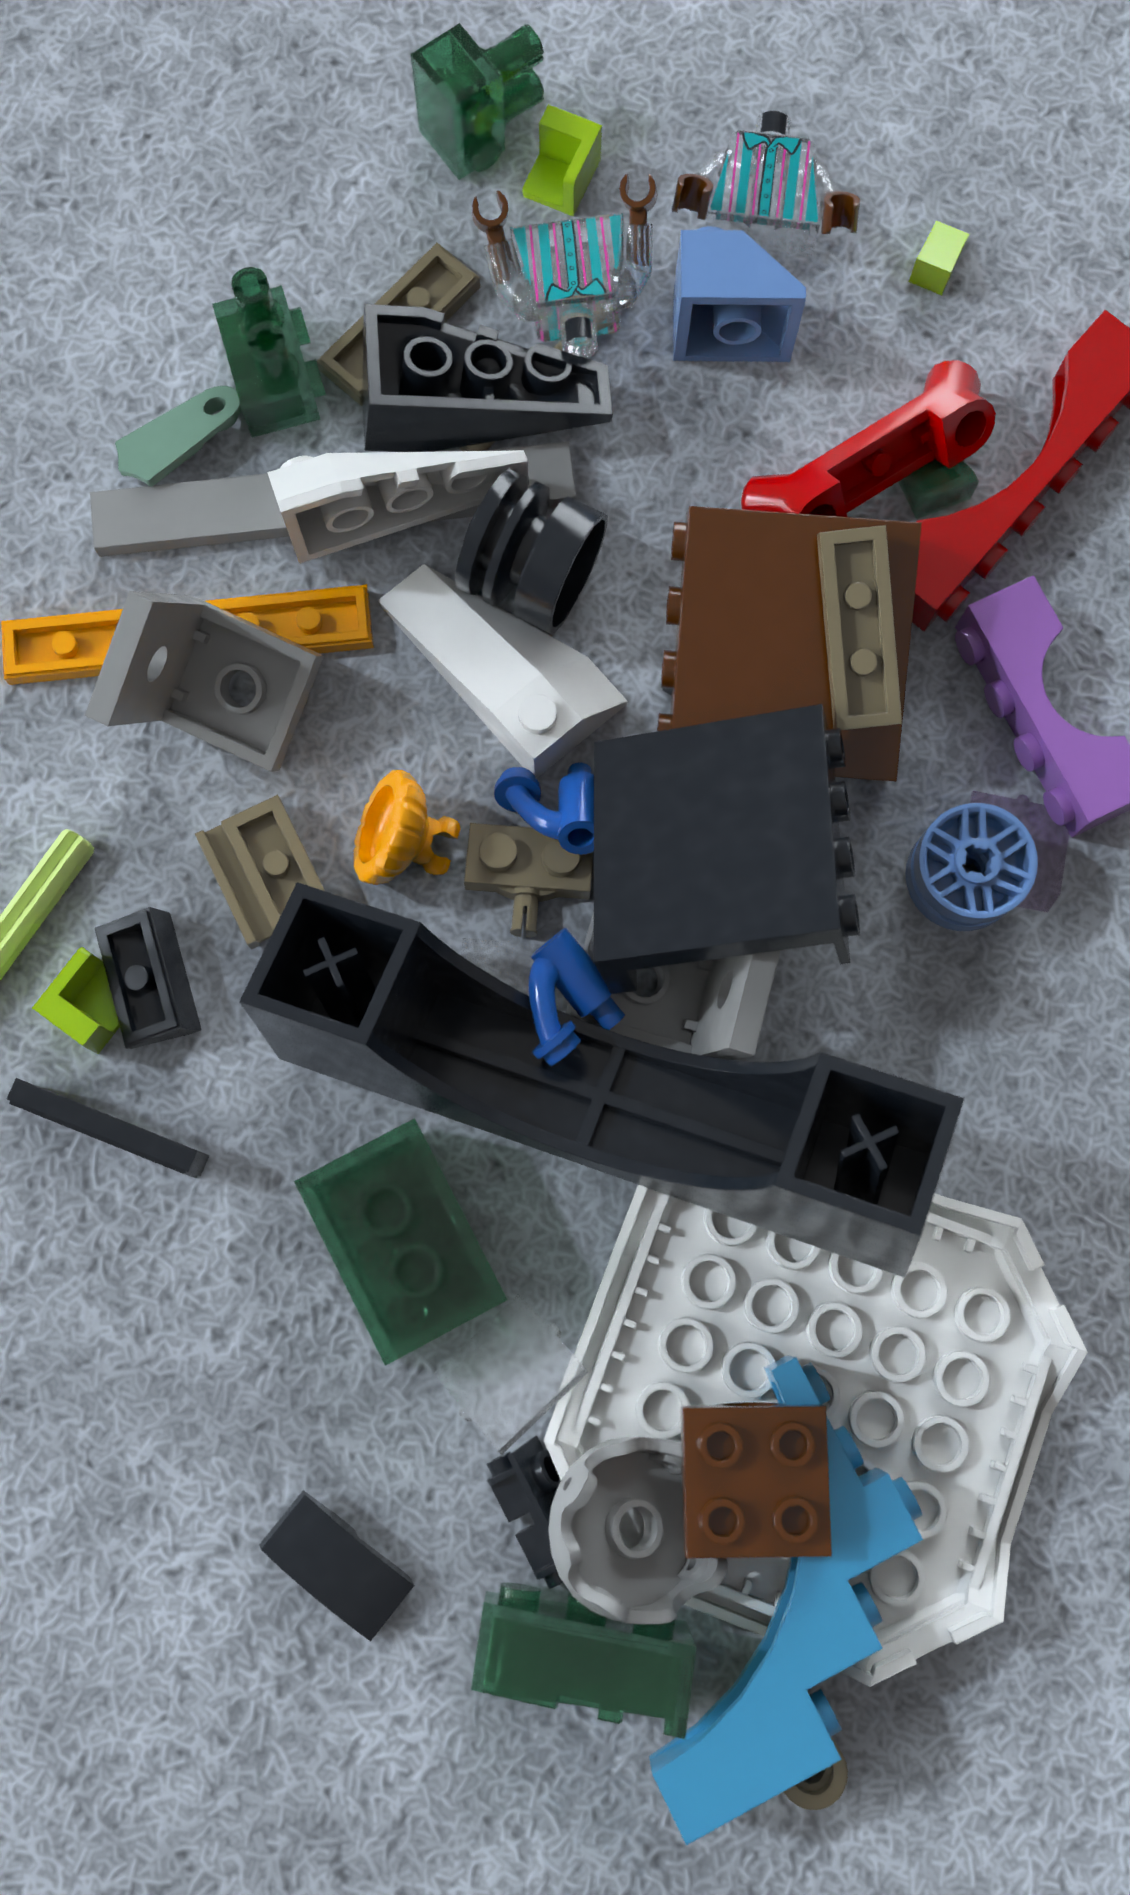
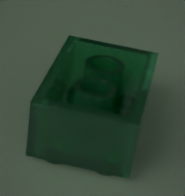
(401, 1241)

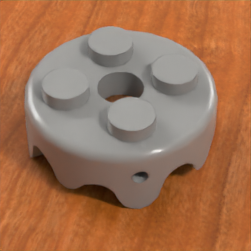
(584, 1537)

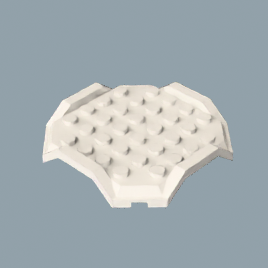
(926, 1372)

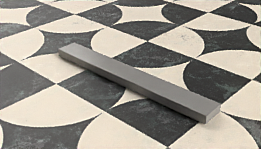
(247, 507)

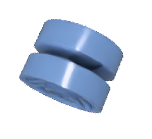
(970, 835)

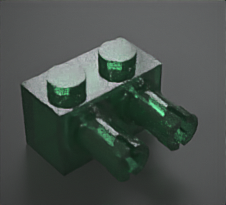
(473, 93)
(266, 356)

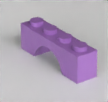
(1080, 771)

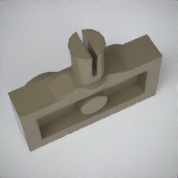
(524, 869)

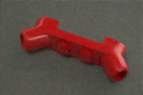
(940, 424)

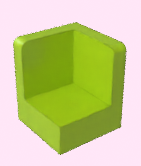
(565, 160)
(81, 1002)

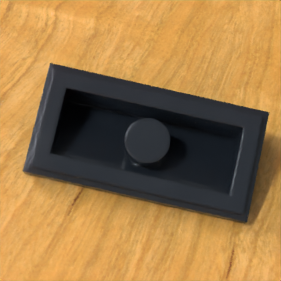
(147, 978)

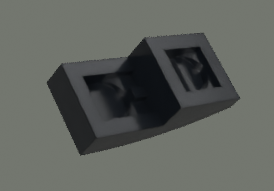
(336, 1565)

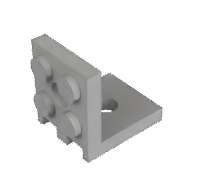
(176, 666)
(699, 1006)

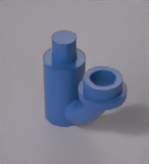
(572, 823)
(571, 970)

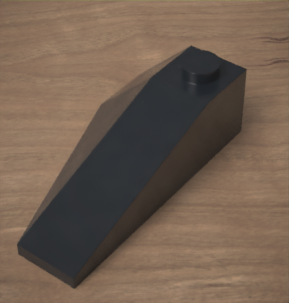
(457, 387)

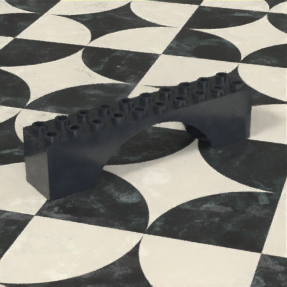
(782, 1144)

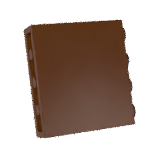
(757, 627)

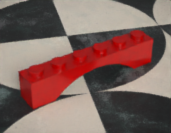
(1086, 396)

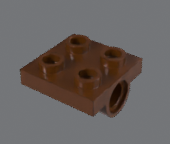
(755, 1480)

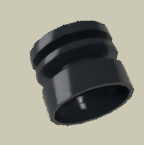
(519, 546)

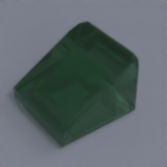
(938, 487)

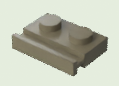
(258, 865)

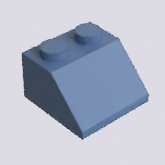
(733, 300)

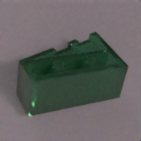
(576, 1657)

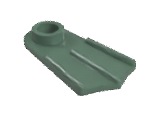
(176, 435)

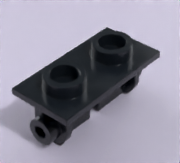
(524, 1485)

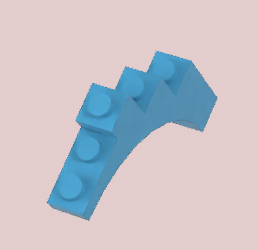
(767, 1725)

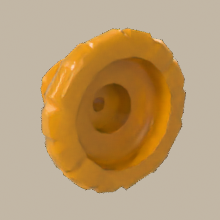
(399, 831)

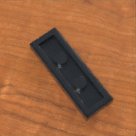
(107, 1128)

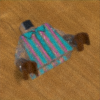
(769, 189)
(573, 272)

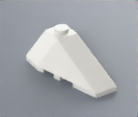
(363, 496)
(511, 674)

